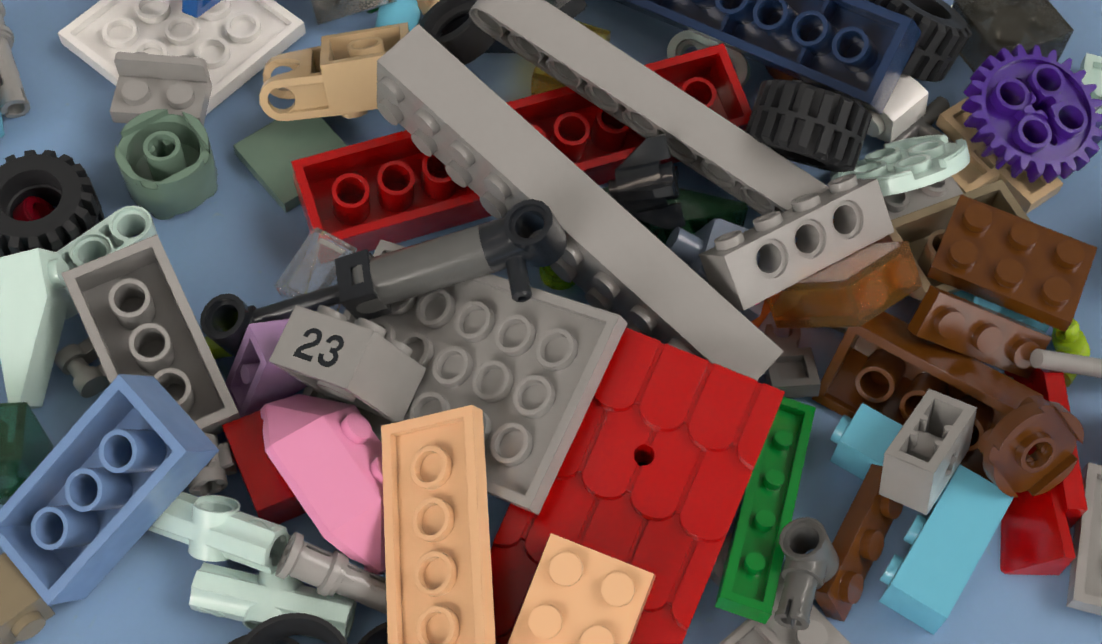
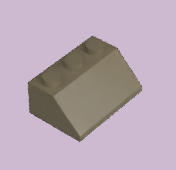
(927, 226)

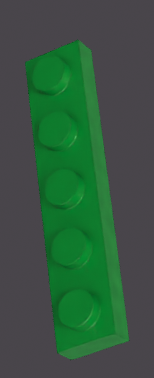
(766, 507)

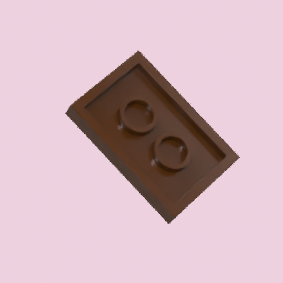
(1013, 263)

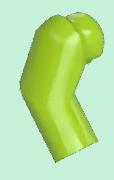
(1070, 342)

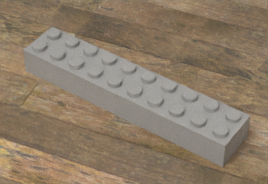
(607, 248)

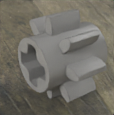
(213, 476)

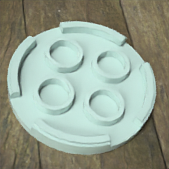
(911, 163)

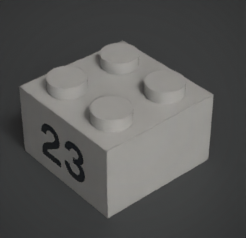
(349, 361)

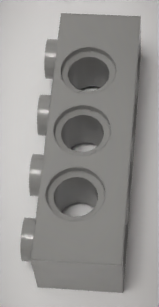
(858, 222)

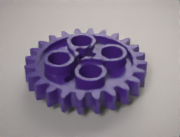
(1037, 100)

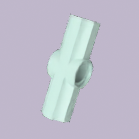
(222, 532)
(264, 596)

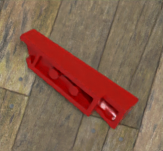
(1037, 527)

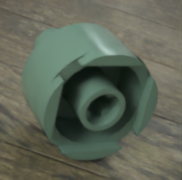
(166, 162)

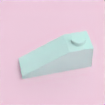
(31, 321)

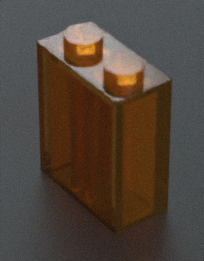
(850, 289)

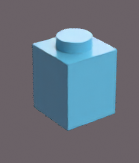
(863, 440)

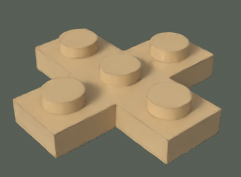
(982, 170)

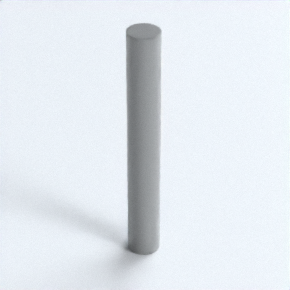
(1066, 363)

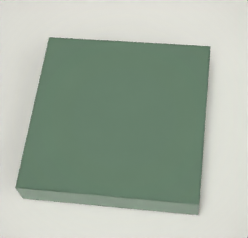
(274, 146)

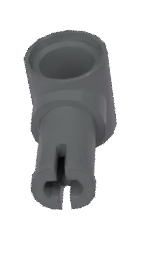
(803, 571)

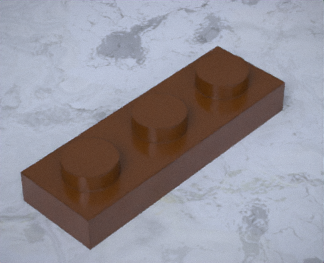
(977, 331)
(858, 545)

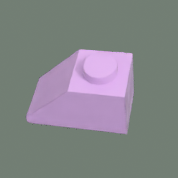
(252, 377)

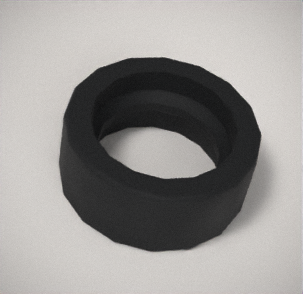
(454, 29)

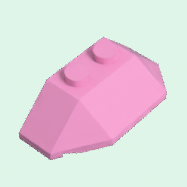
(333, 470)

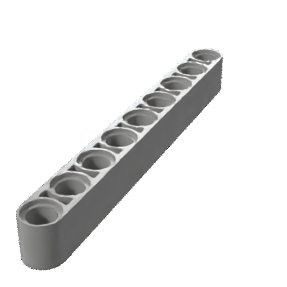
(646, 102)

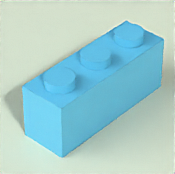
(944, 550)

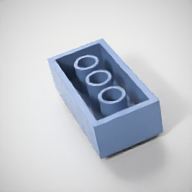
(102, 488)

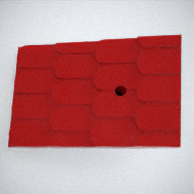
(646, 481)

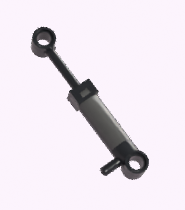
(372, 283)

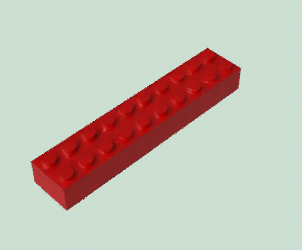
(399, 193)

